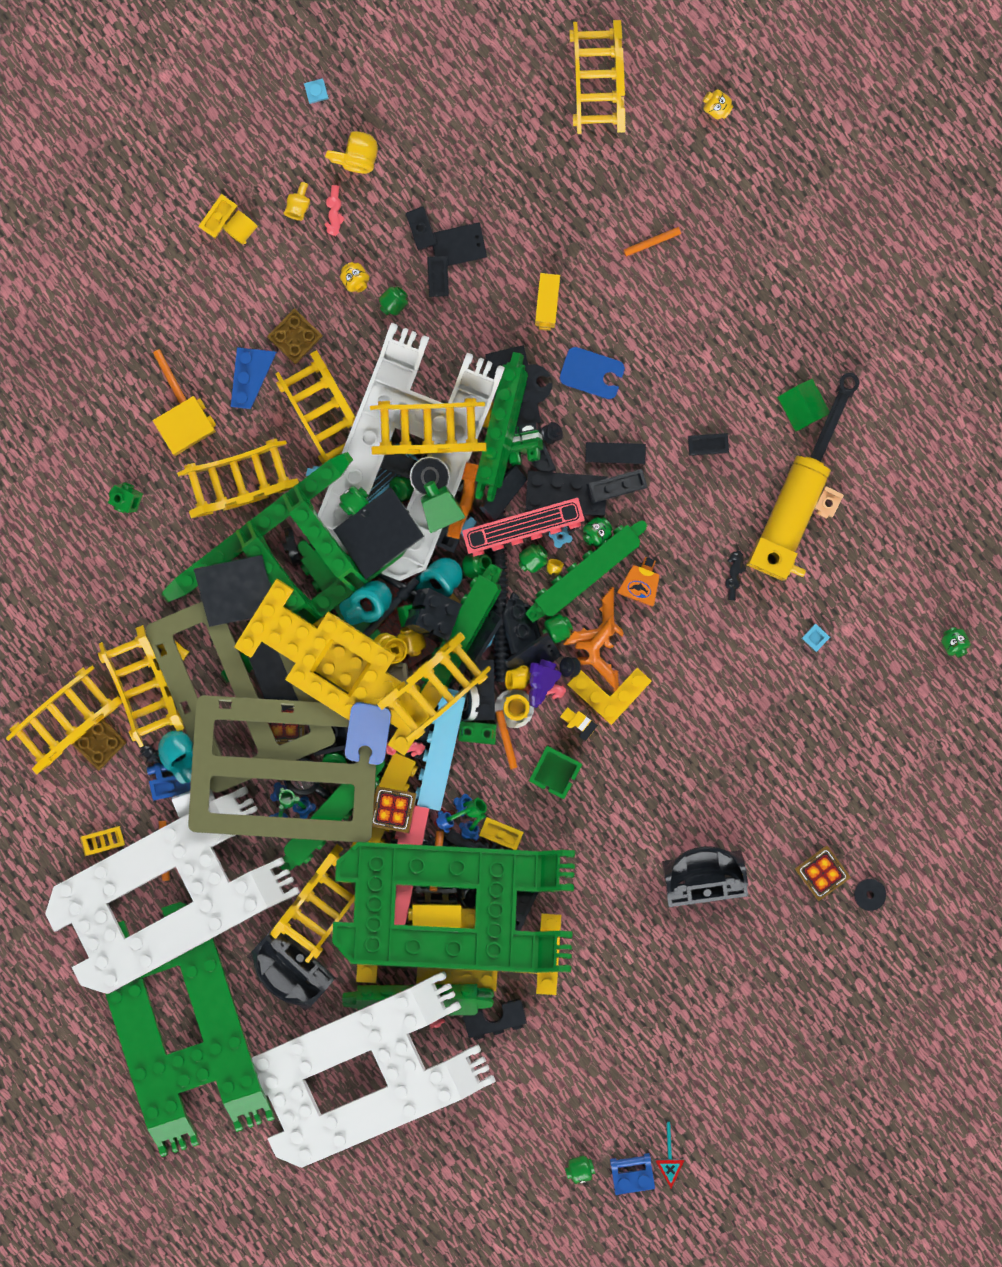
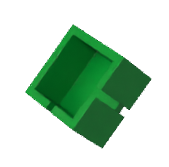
(554, 771)

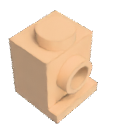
(828, 494)

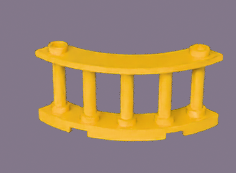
(615, 73)
(336, 401)
(427, 446)
(244, 497)
(426, 671)
(158, 681)
(73, 733)
(308, 895)

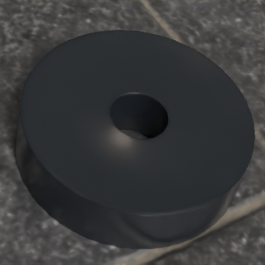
(878, 898)

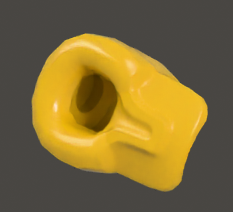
(359, 153)

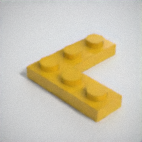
(610, 706)

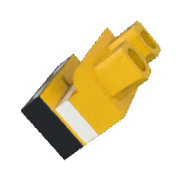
(580, 721)

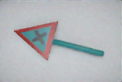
(670, 1167)

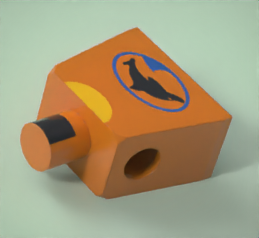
(641, 583)

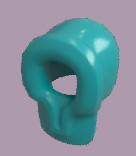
(446, 572)
(380, 599)
(171, 747)

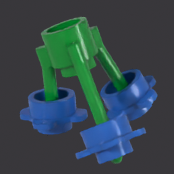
(287, 800)
(464, 804)

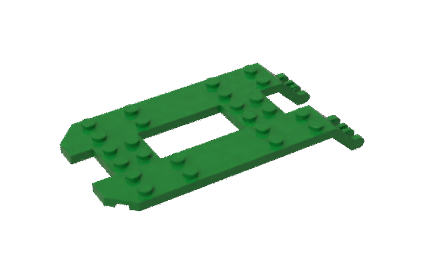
(487, 947)
(220, 1057)

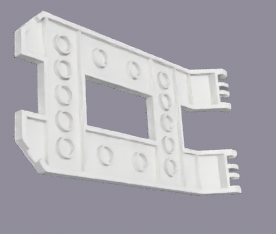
(392, 383)
(214, 908)
(410, 1088)

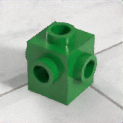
(125, 498)

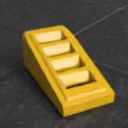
(120, 842)

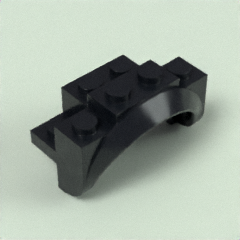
(704, 876)
(288, 971)

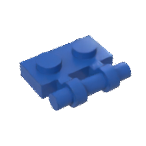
(166, 786)

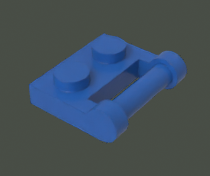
(633, 1180)

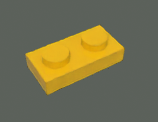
(218, 216)
(501, 833)

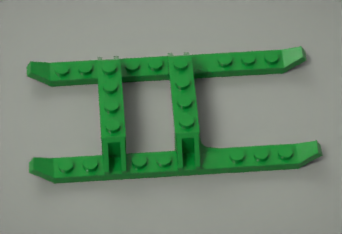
(250, 541)

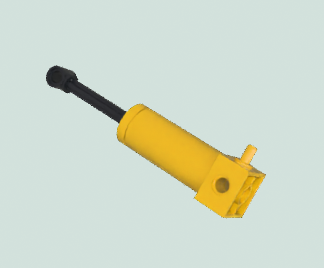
(798, 498)

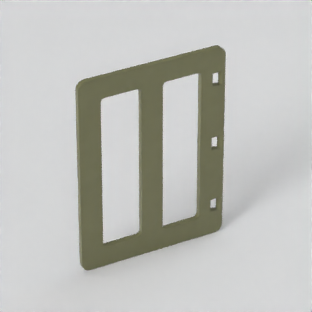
(182, 690)
(207, 765)

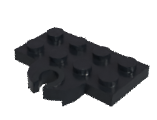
(533, 393)
(552, 488)

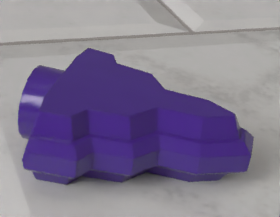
(542, 680)

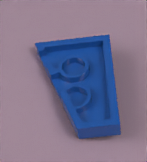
(249, 375)

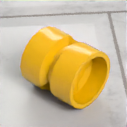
(393, 644)

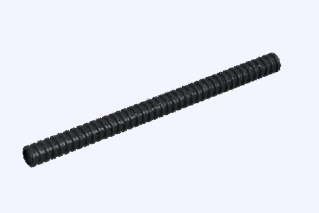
(501, 642)

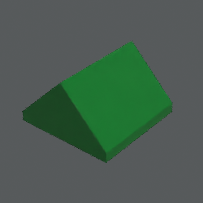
(803, 405)

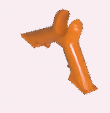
(467, 498)
(607, 610)
(594, 658)

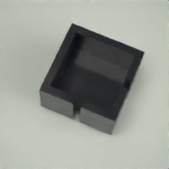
(437, 615)

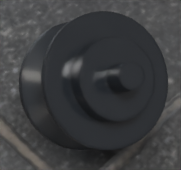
(552, 433)
(570, 667)
(149, 753)

